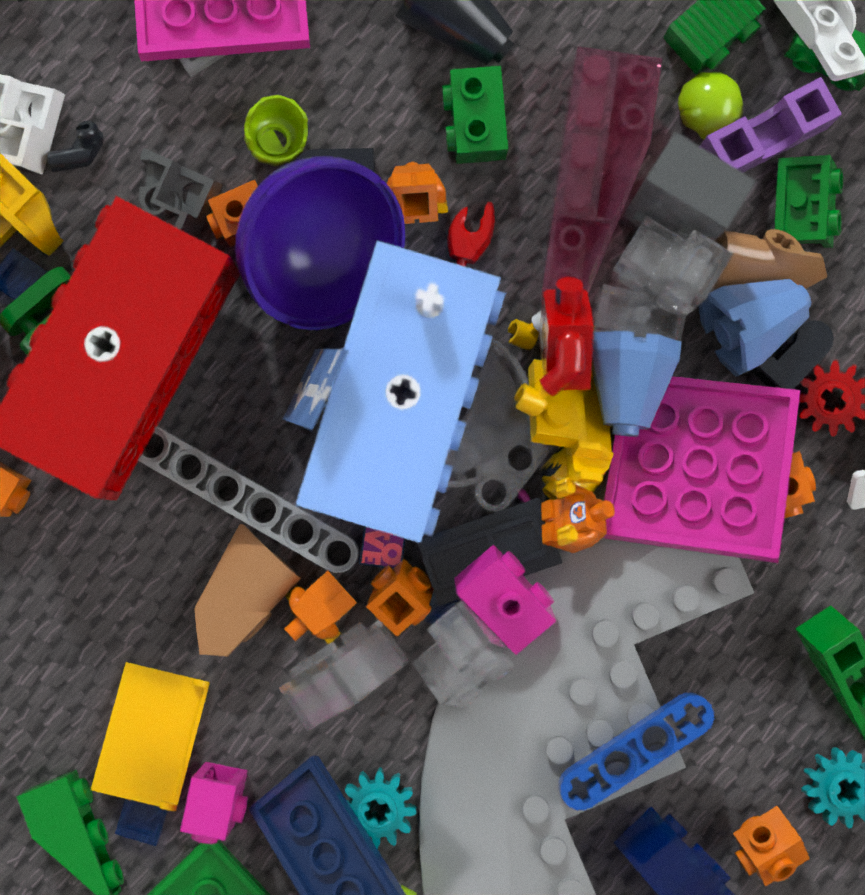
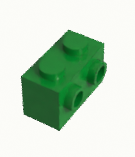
(477, 115)

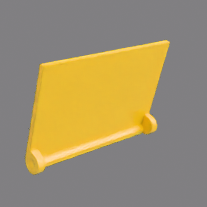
(150, 736)

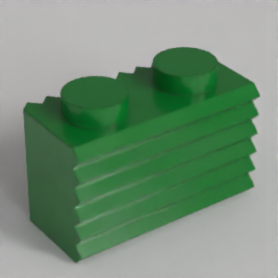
(710, 28)

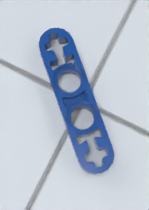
(639, 757)

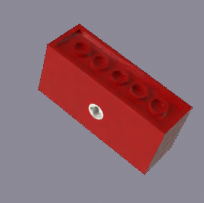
(132, 290)

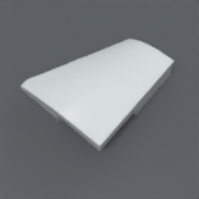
(26, 138)

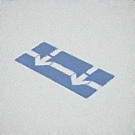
(315, 386)

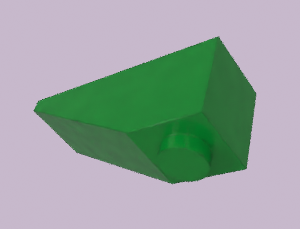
(840, 658)

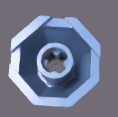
(753, 320)
(632, 377)

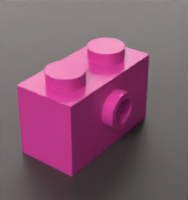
(505, 599)
(214, 802)

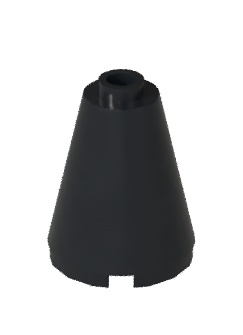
(465, 25)

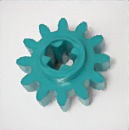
(826, 787)
(383, 792)

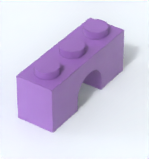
(781, 127)

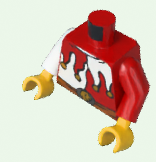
(564, 341)

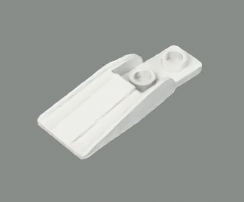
(828, 31)

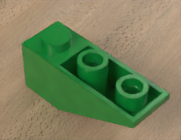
(66, 828)

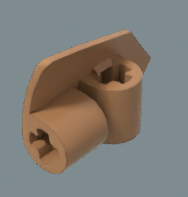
(768, 259)
(240, 594)

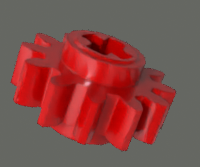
(817, 400)

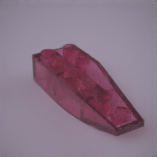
(599, 157)

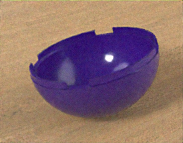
(312, 239)

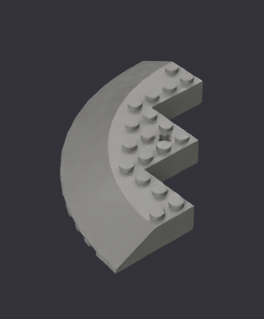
(495, 766)

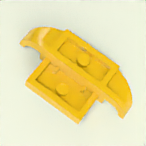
(25, 210)
(573, 422)

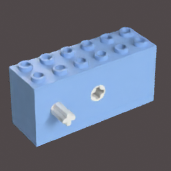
(414, 330)

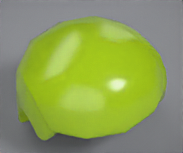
(710, 103)
(281, 115)

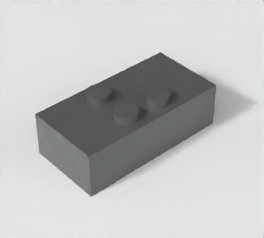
(689, 191)

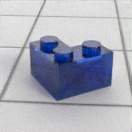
(667, 861)

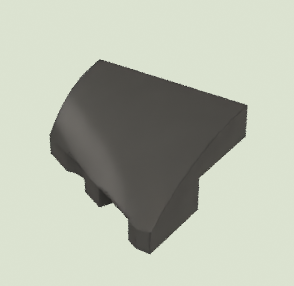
(164, 193)

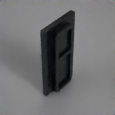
(511, 529)

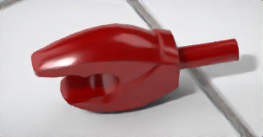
(466, 245)

